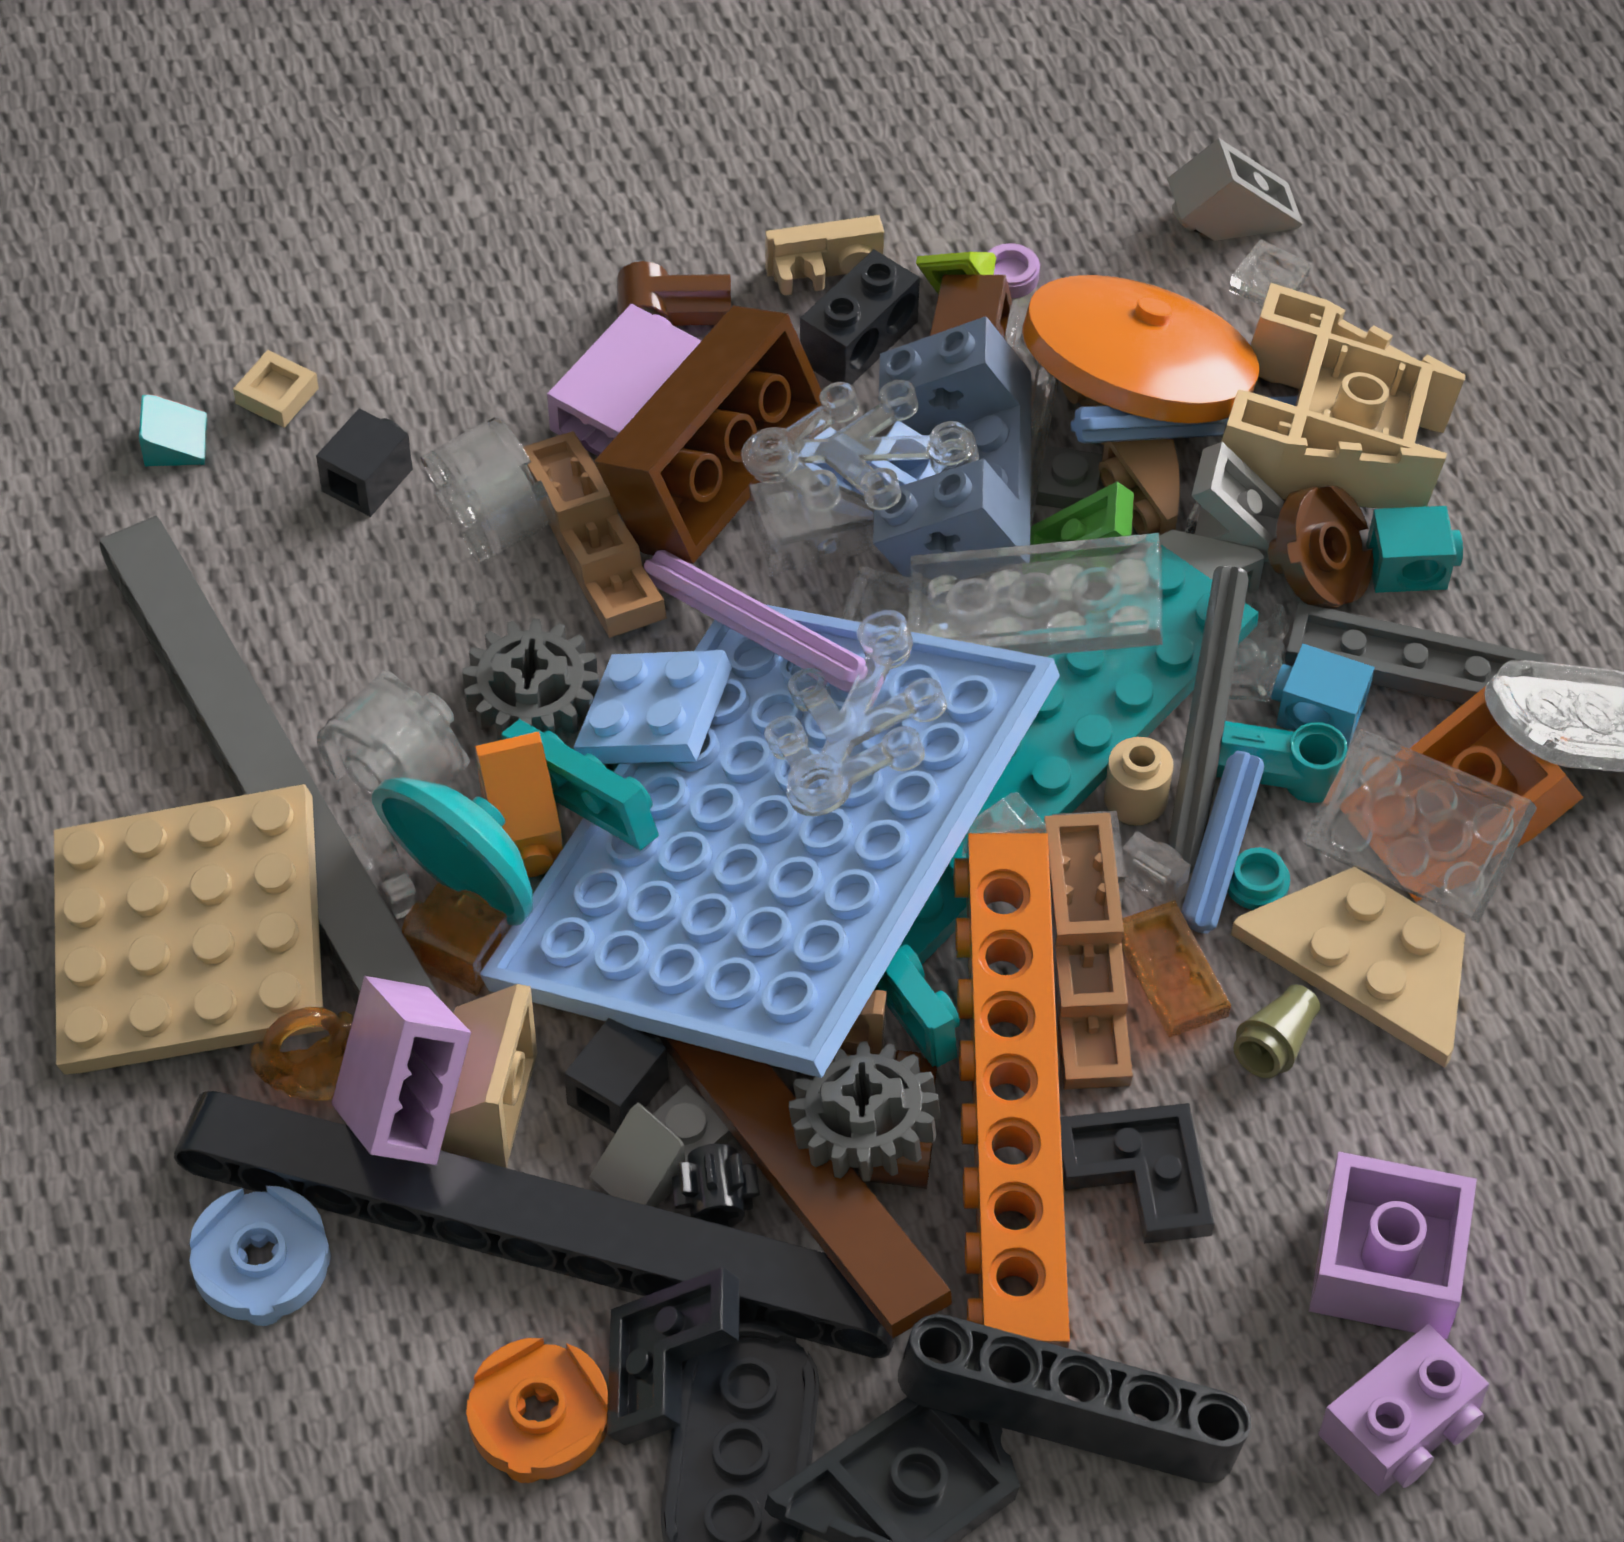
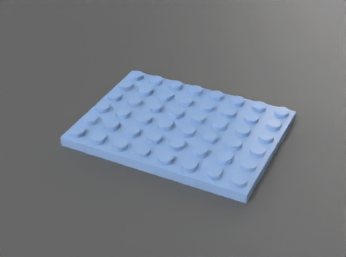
(743, 913)

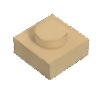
(275, 388)

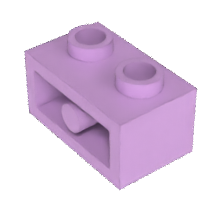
(1405, 1411)

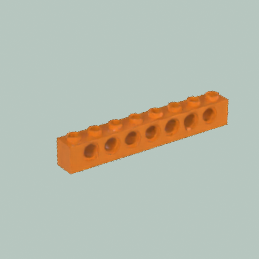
(1016, 872)

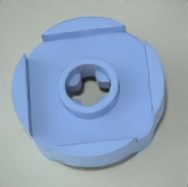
(263, 1290)

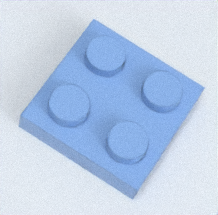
(654, 706)

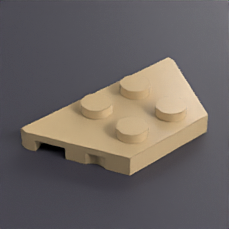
(1368, 954)

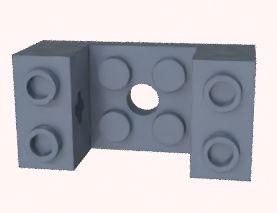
(985, 504)

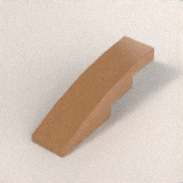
(594, 536)
(1088, 952)

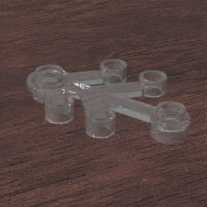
(780, 453)
(825, 779)

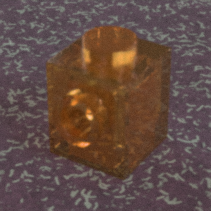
(454, 935)

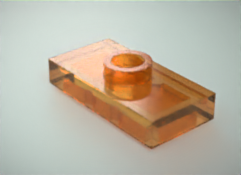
(1173, 969)

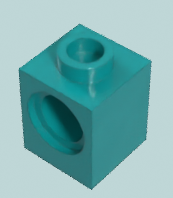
(1413, 549)

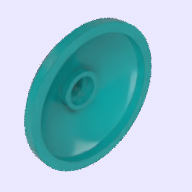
(457, 842)

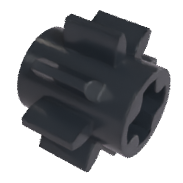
(716, 1185)

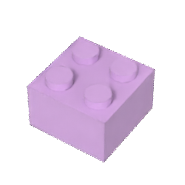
(1393, 1245)

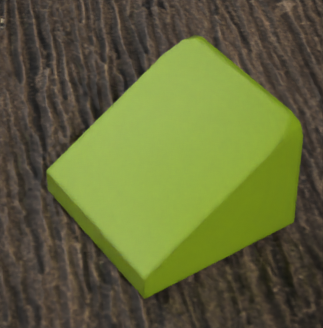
(955, 264)

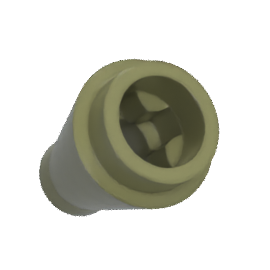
(1274, 1035)

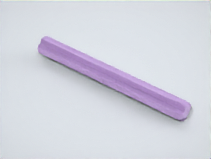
(754, 619)

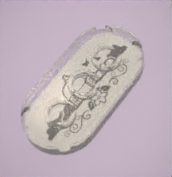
(1561, 712)

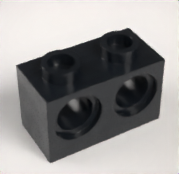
(860, 318)

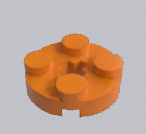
(531, 1447)

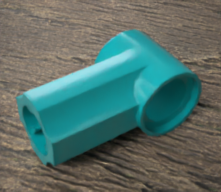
(1288, 756)

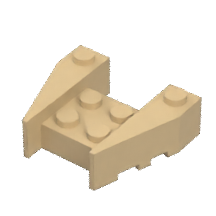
(1352, 410)

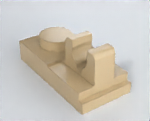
(820, 250)

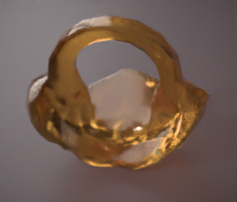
(309, 1071)

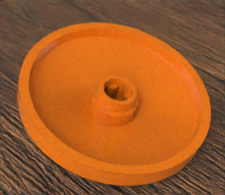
(1139, 348)

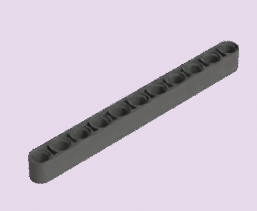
(253, 746)

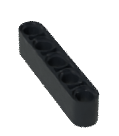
(1107, 1389)

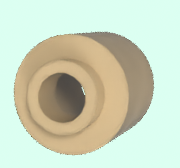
(1138, 780)

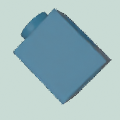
(1322, 690)

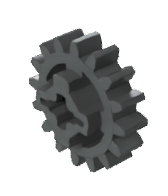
(500, 678)
(895, 1121)

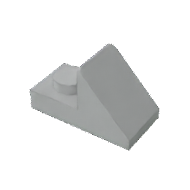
(1234, 501)
(650, 1147)

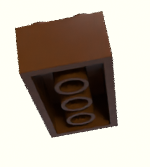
(680, 457)

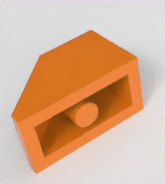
(519, 785)

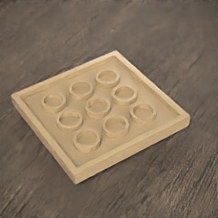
(184, 929)

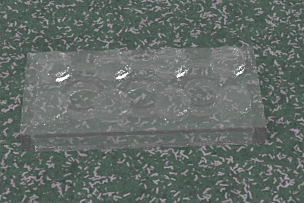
(1043, 595)

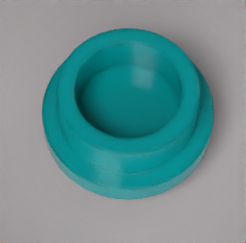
(1258, 878)

